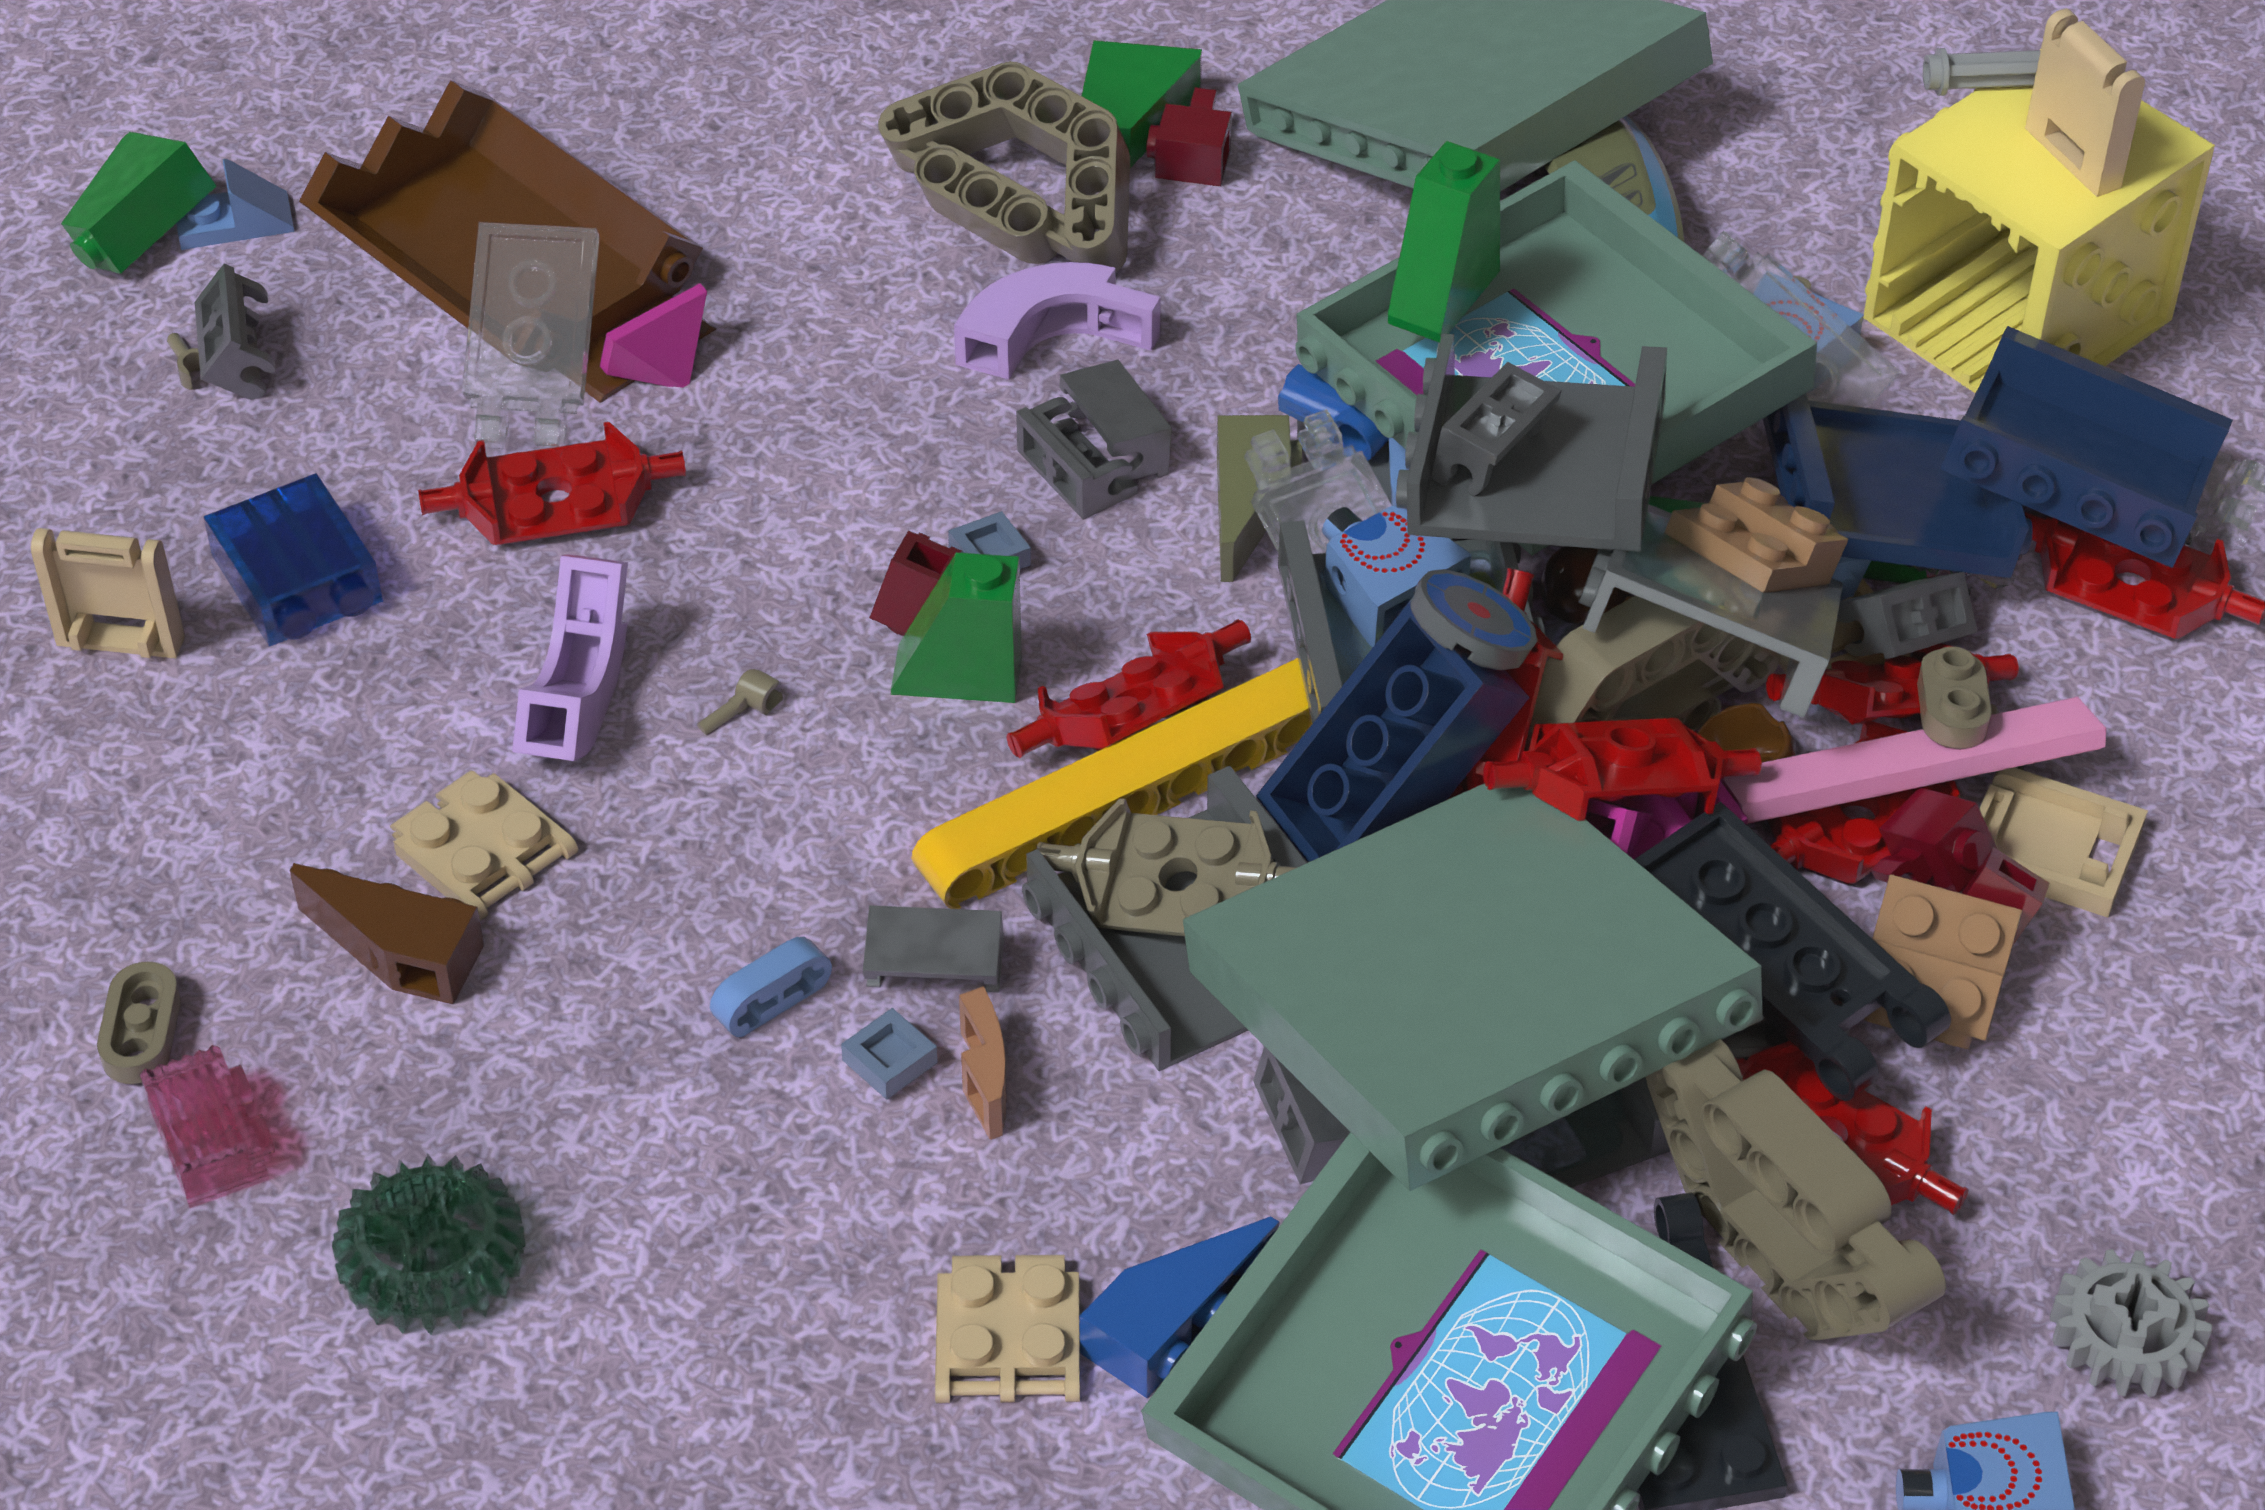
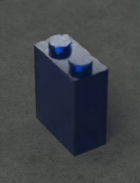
(293, 559)

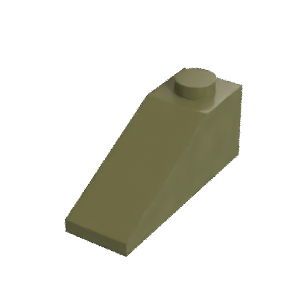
(1238, 521)

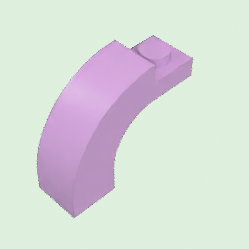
(1047, 303)
(570, 697)

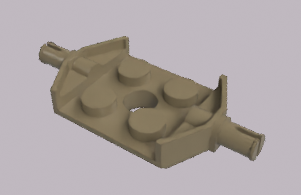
(1133, 855)

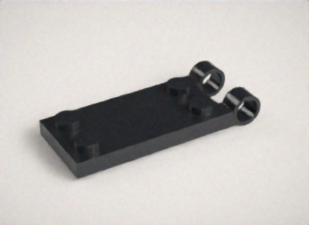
(1802, 944)
(1728, 1450)

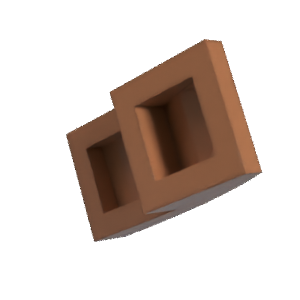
(984, 1061)

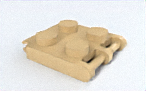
(477, 839)
(1007, 1327)

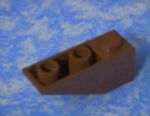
(399, 935)

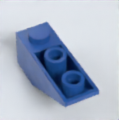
(1162, 1305)

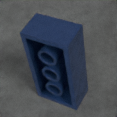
(1389, 740)

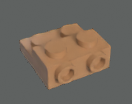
(1761, 537)
(1950, 945)

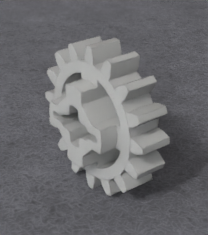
(2096, 1324)

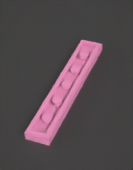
(1914, 761)

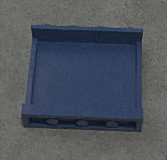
(2088, 446)
(1885, 488)

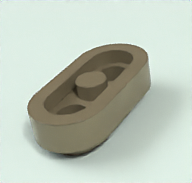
(1954, 698)
(136, 1027)

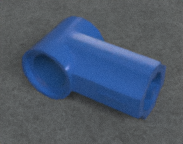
(1308, 394)

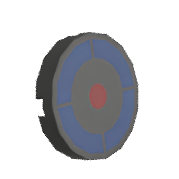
(1474, 615)

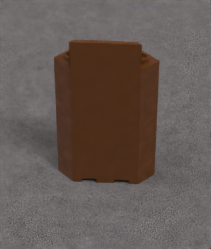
(477, 162)

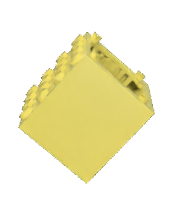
(2001, 235)

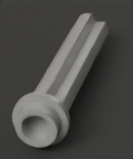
(1979, 70)

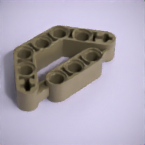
(1007, 101)
(1647, 667)
(1790, 1198)

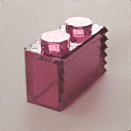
(206, 1126)

